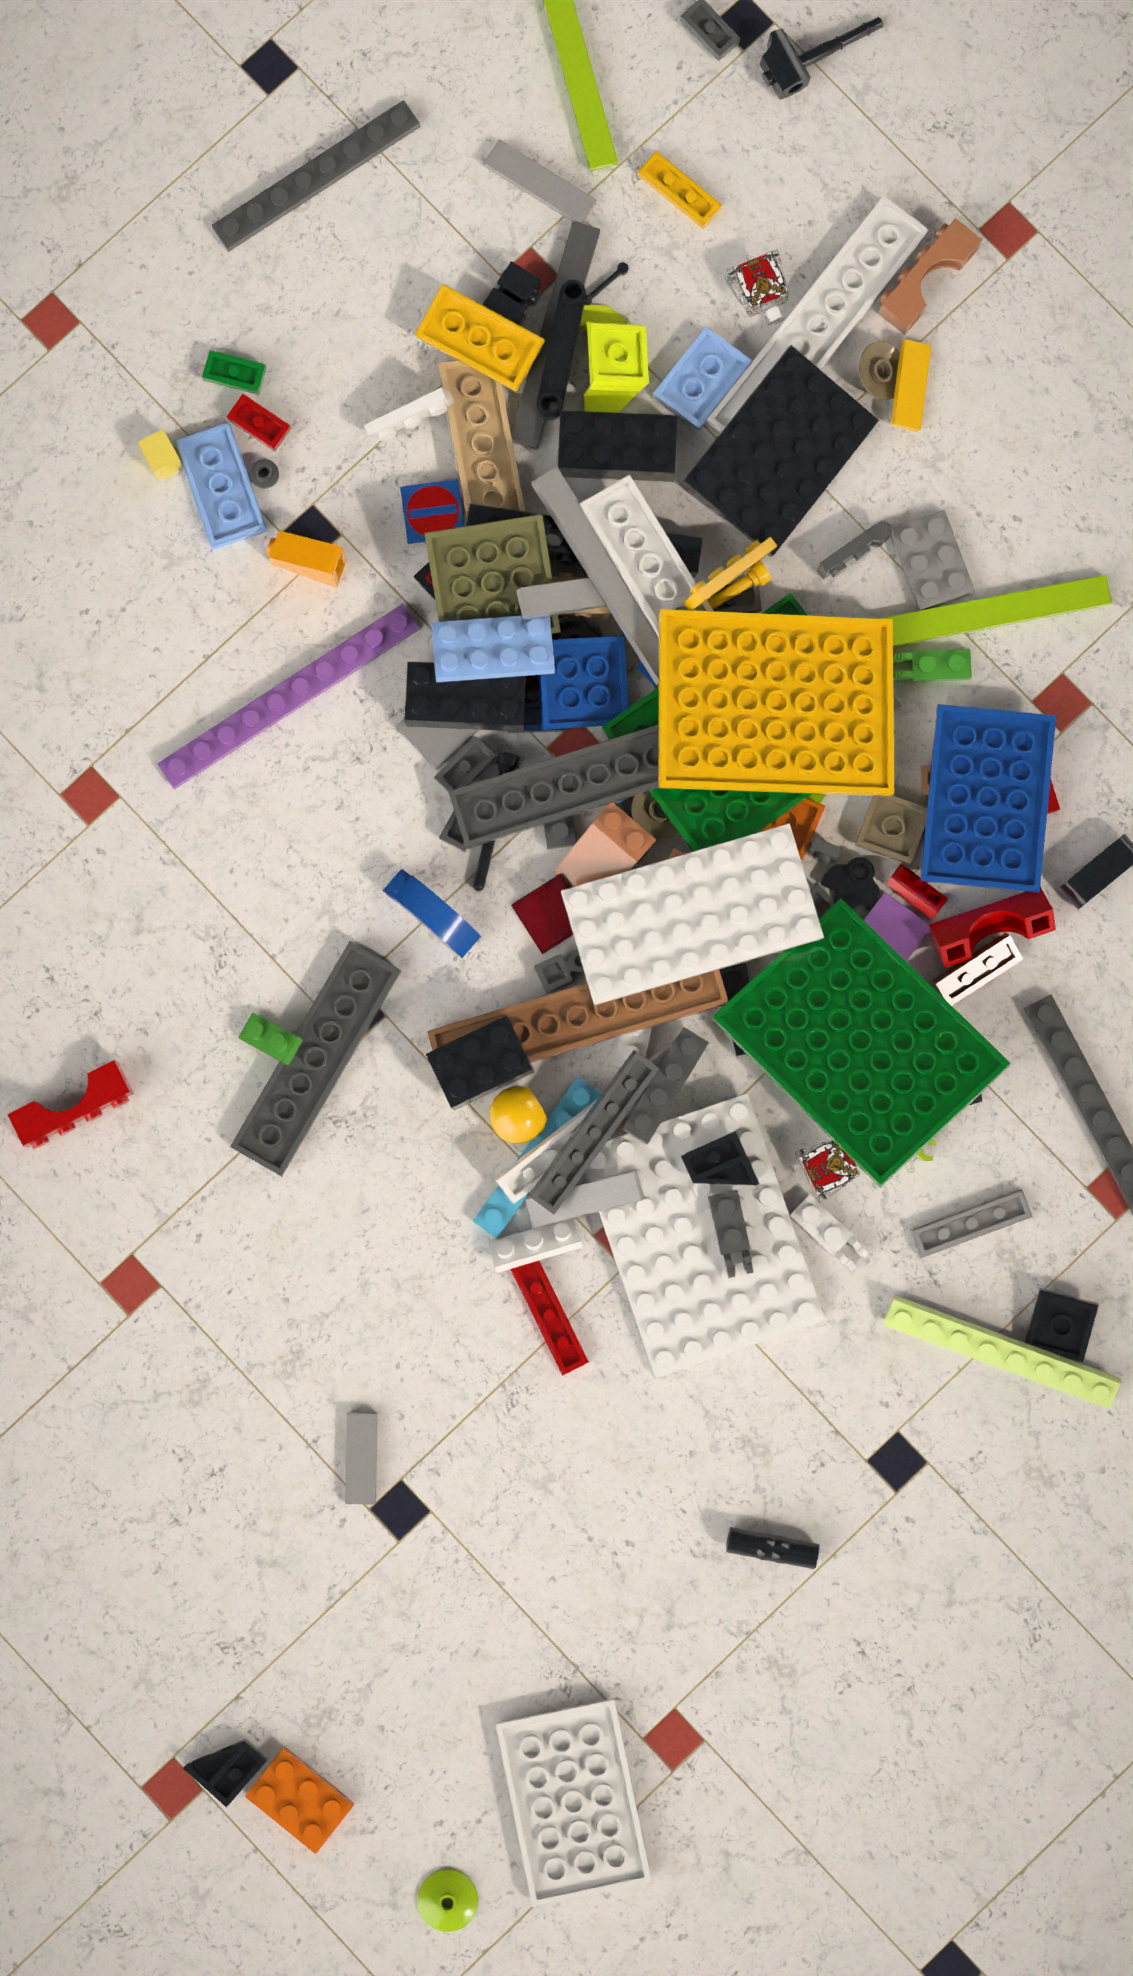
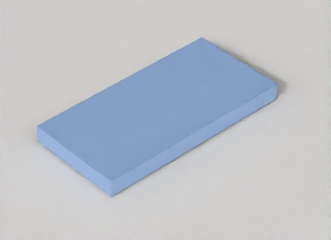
(221, 485)

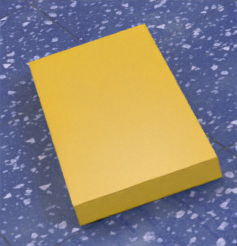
(479, 338)

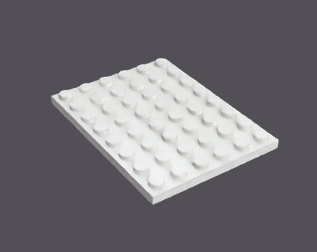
(672, 1253)

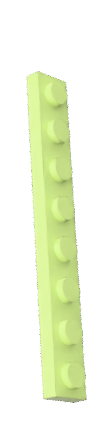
(1002, 1351)

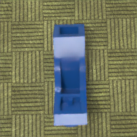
(432, 912)

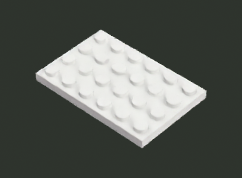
(573, 1802)

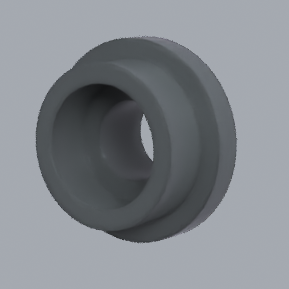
(268, 481)

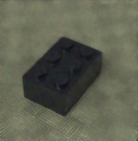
(480, 1063)

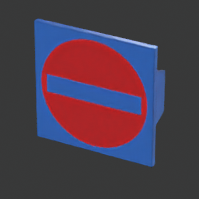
(431, 508)

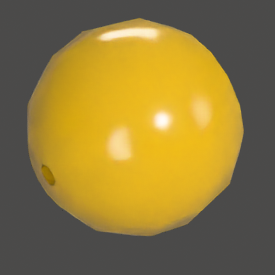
(517, 1115)

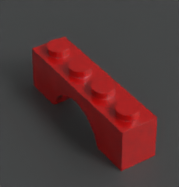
(1022, 914)
(105, 1088)

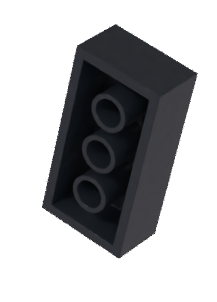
(617, 445)
(463, 704)

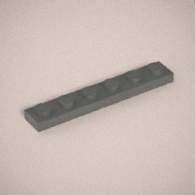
(593, 1132)

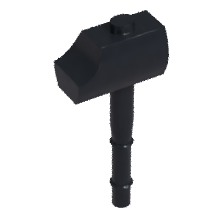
(787, 69)

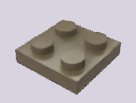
(892, 828)

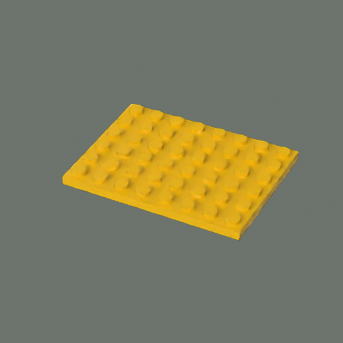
(775, 703)

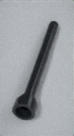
(506, 763)

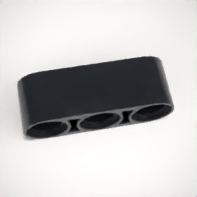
(1099, 872)

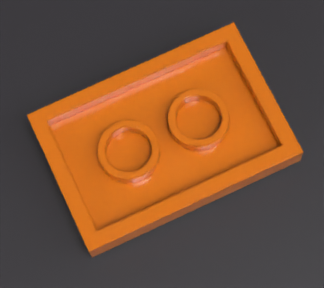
(299, 1800)

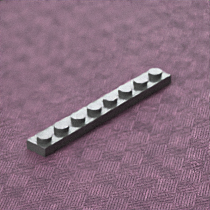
(316, 176)
(1084, 1092)

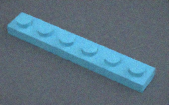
(498, 1208)

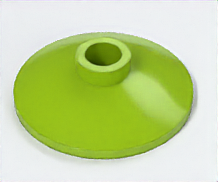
(451, 1885)

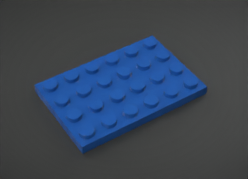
(988, 798)

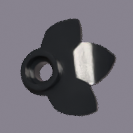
(850, 887)

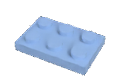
(701, 378)

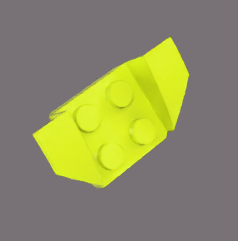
(615, 359)

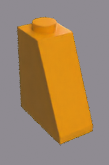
(307, 557)

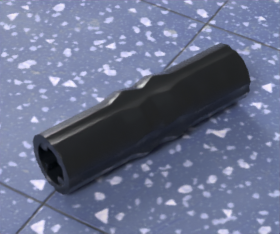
(772, 1548)

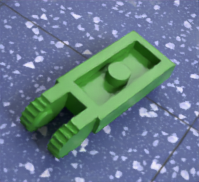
(934, 665)

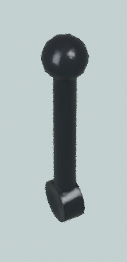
(622, 269)

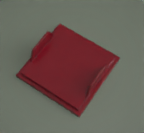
(545, 914)

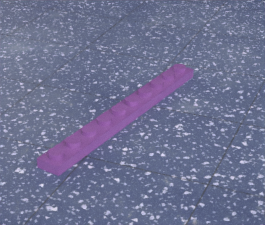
(288, 696)

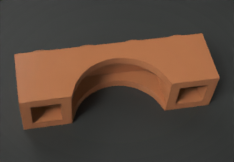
(952, 250)

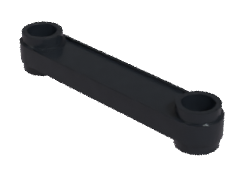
(561, 349)

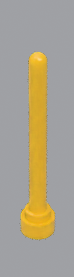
(755, 576)

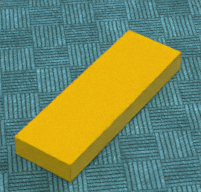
(679, 189)
(910, 385)

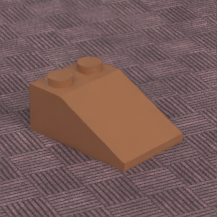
(606, 848)

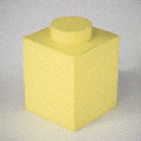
(160, 455)

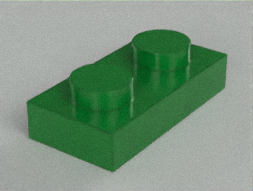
(234, 372)

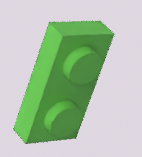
(270, 1039)

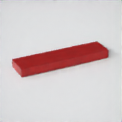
(550, 1316)

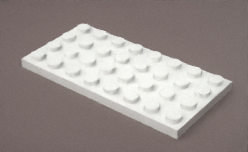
(692, 914)

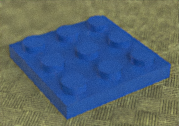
(586, 684)

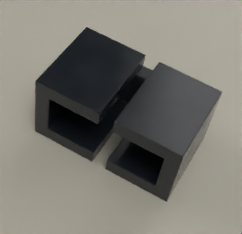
(516, 293)

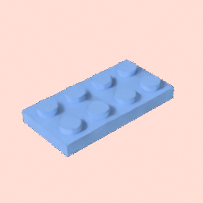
(492, 648)

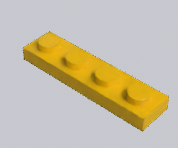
(722, 577)

